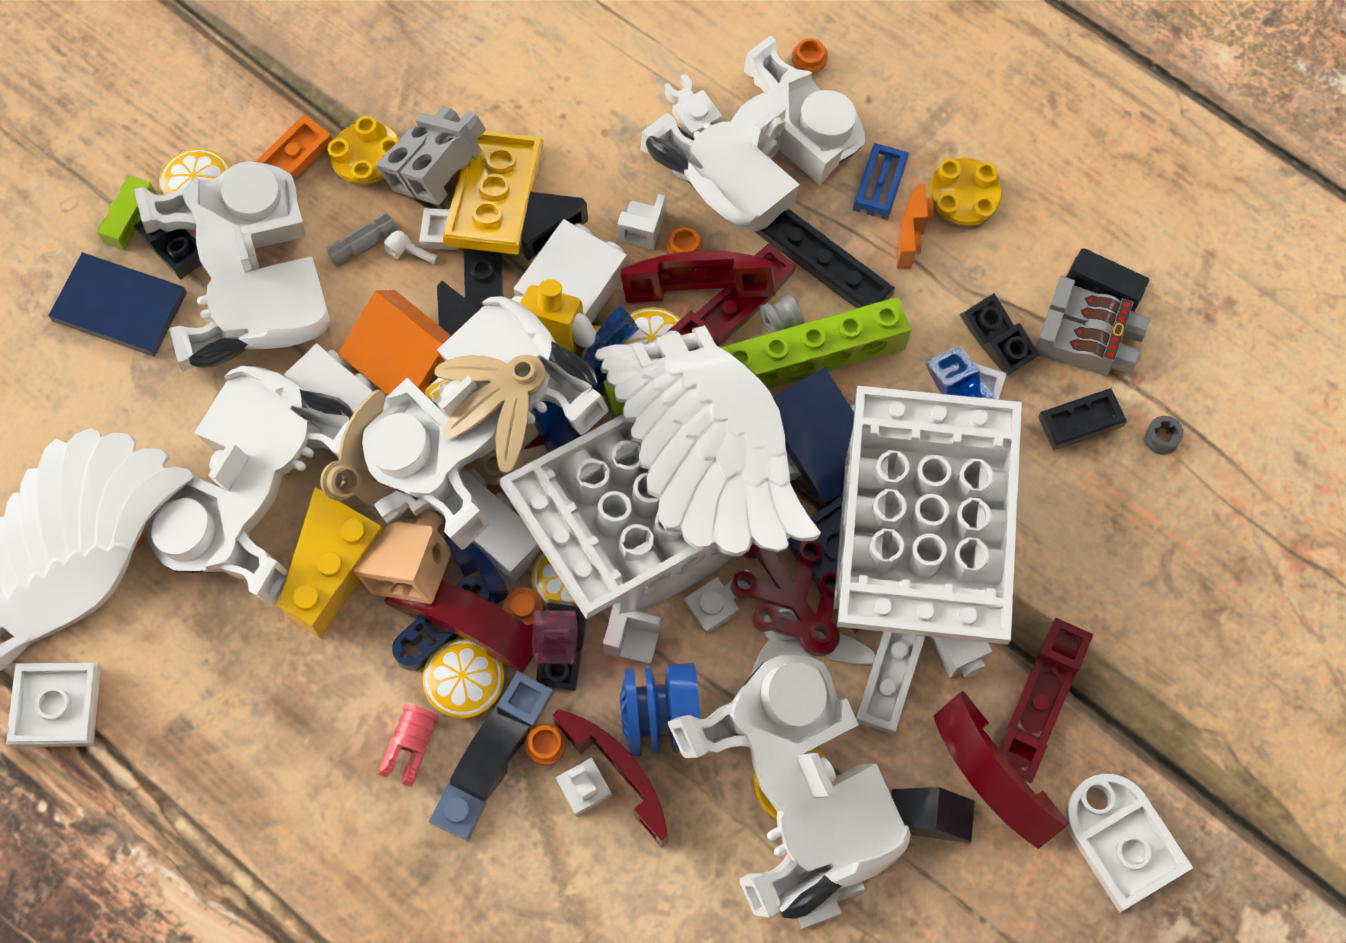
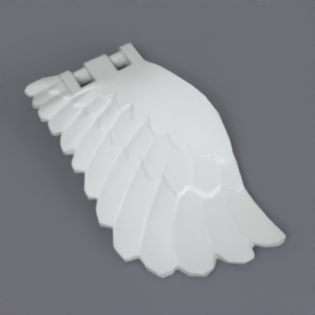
(708, 443)
(75, 531)

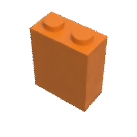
(394, 343)

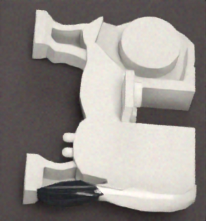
(733, 159)
(248, 305)
(259, 434)
(407, 440)
(829, 824)

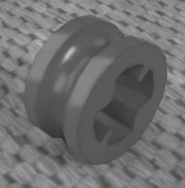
(1155, 443)

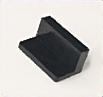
(1107, 277)

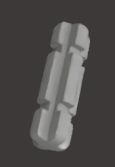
(361, 239)

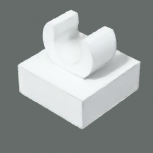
(583, 786)

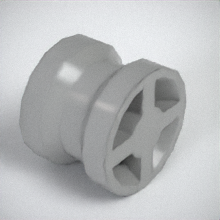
(781, 315)

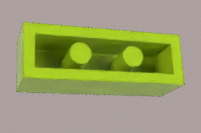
(123, 214)

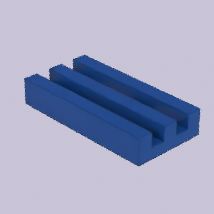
(873, 206)

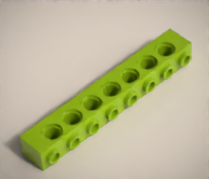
(818, 344)

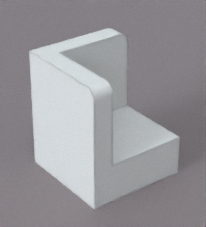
(642, 223)
(632, 636)

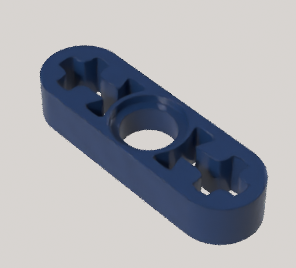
(413, 636)

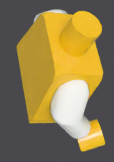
(560, 315)

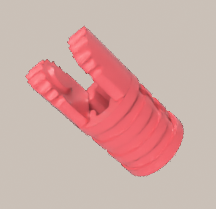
(411, 736)

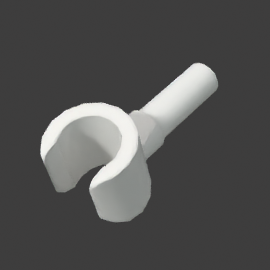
(398, 243)

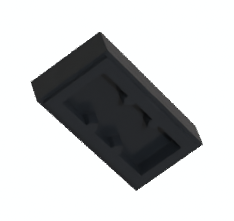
(482, 275)
(1082, 419)

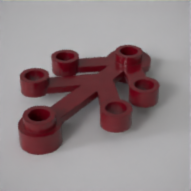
(792, 597)

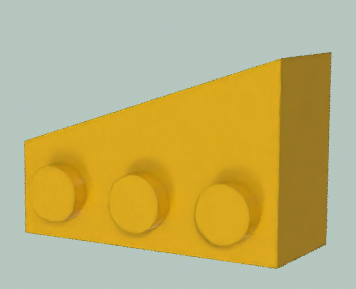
(324, 562)

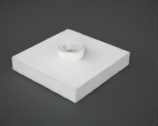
(53, 705)

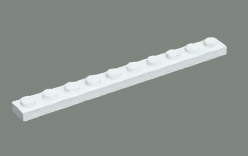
(899, 652)

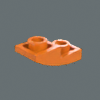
(916, 215)

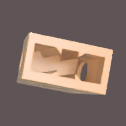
(406, 560)

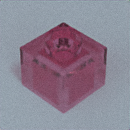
(554, 637)

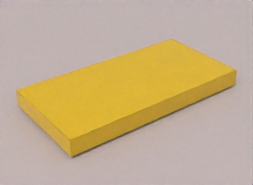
(494, 194)

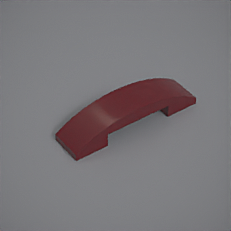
(695, 271)
(726, 311)
(475, 620)
(1044, 697)
(584, 734)
(993, 775)

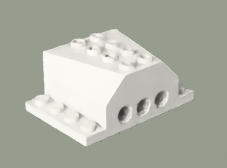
(929, 515)
(602, 526)

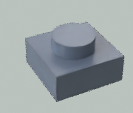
(525, 699)
(457, 812)

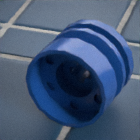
(650, 707)

